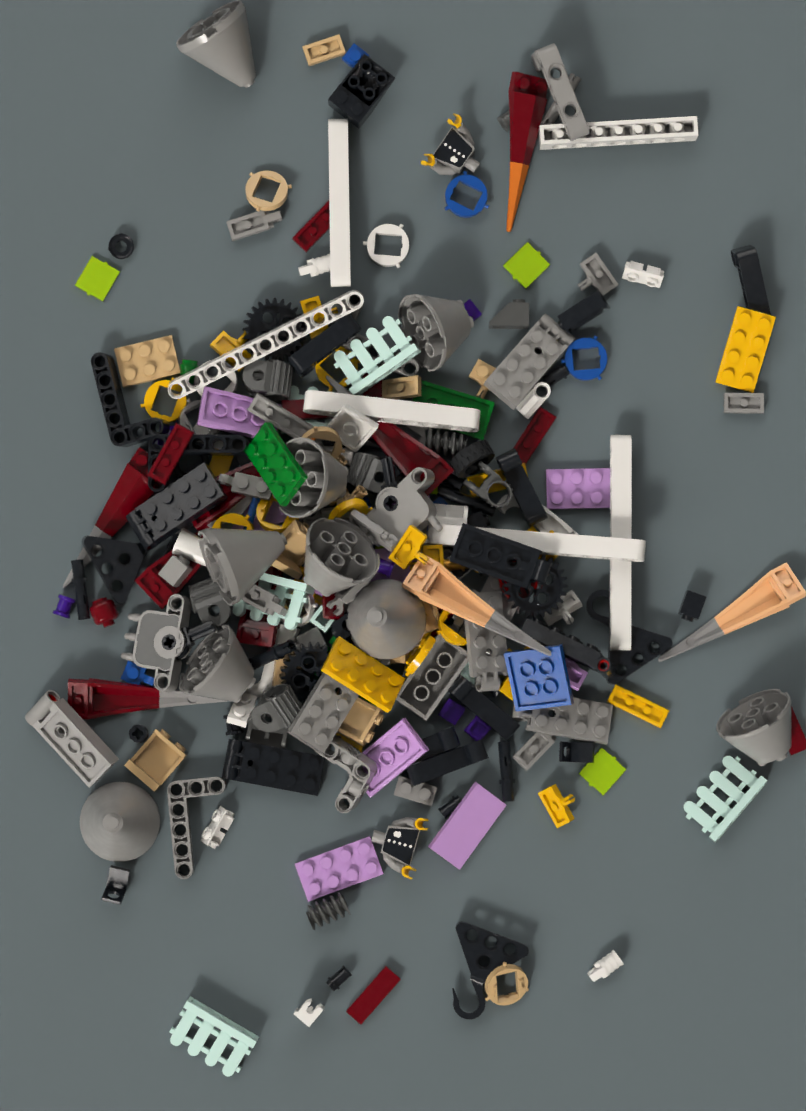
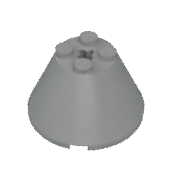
(435, 326)
(325, 478)
(338, 556)
(218, 668)
(759, 726)

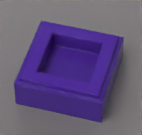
(451, 711)
(477, 728)

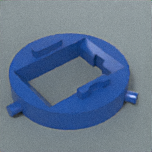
(459, 209)
(587, 374)

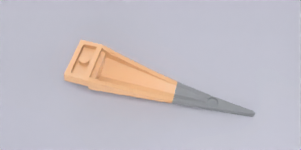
(442, 589)
(766, 597)

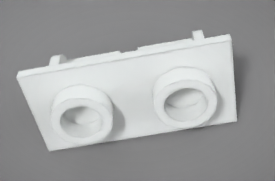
(634, 273)
(212, 835)

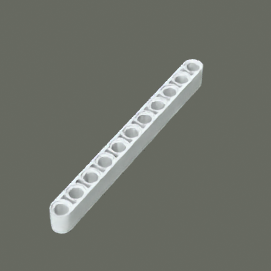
(258, 352)
(620, 528)
(555, 543)

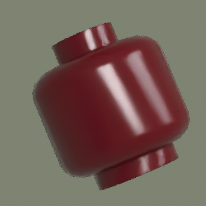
(104, 612)

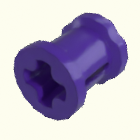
(386, 567)
(64, 606)

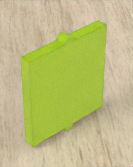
(526, 265)
(97, 278)
(602, 772)

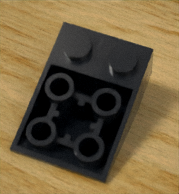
(361, 91)

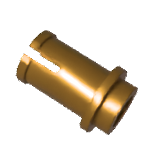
(452, 566)

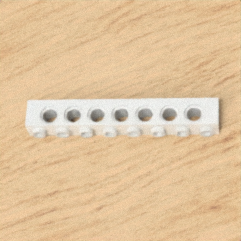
(622, 133)

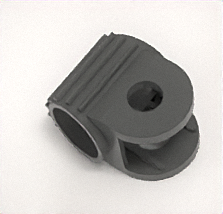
(275, 380)
(363, 471)
(482, 491)
(205, 596)
(278, 704)

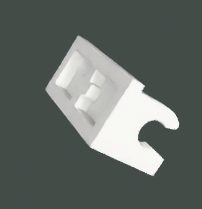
(451, 514)
(308, 1015)

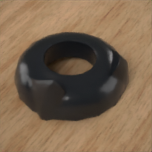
(121, 237)

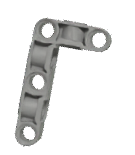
(561, 90)
(353, 762)

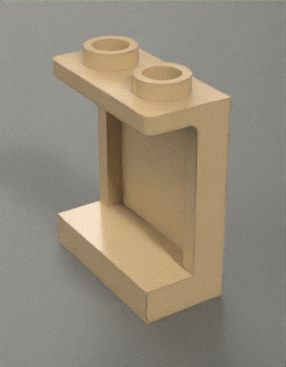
(294, 554)
(361, 722)
(156, 759)

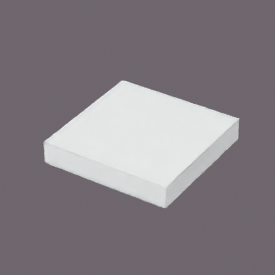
(352, 427)

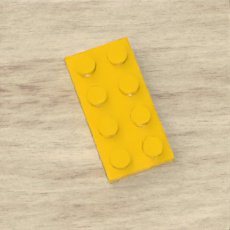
(745, 349)
(363, 674)

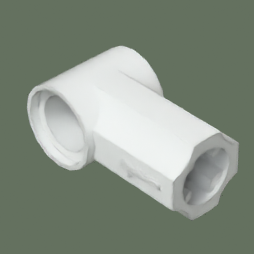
(532, 401)

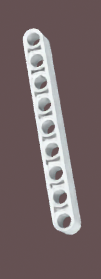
(339, 203)
(394, 410)

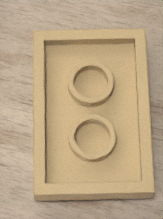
(147, 361)

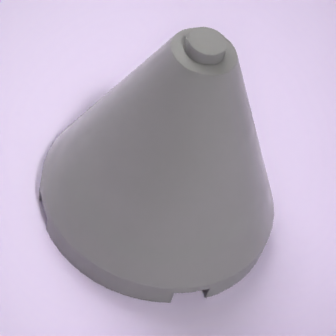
(222, 44)
(239, 558)
(386, 619)
(119, 821)

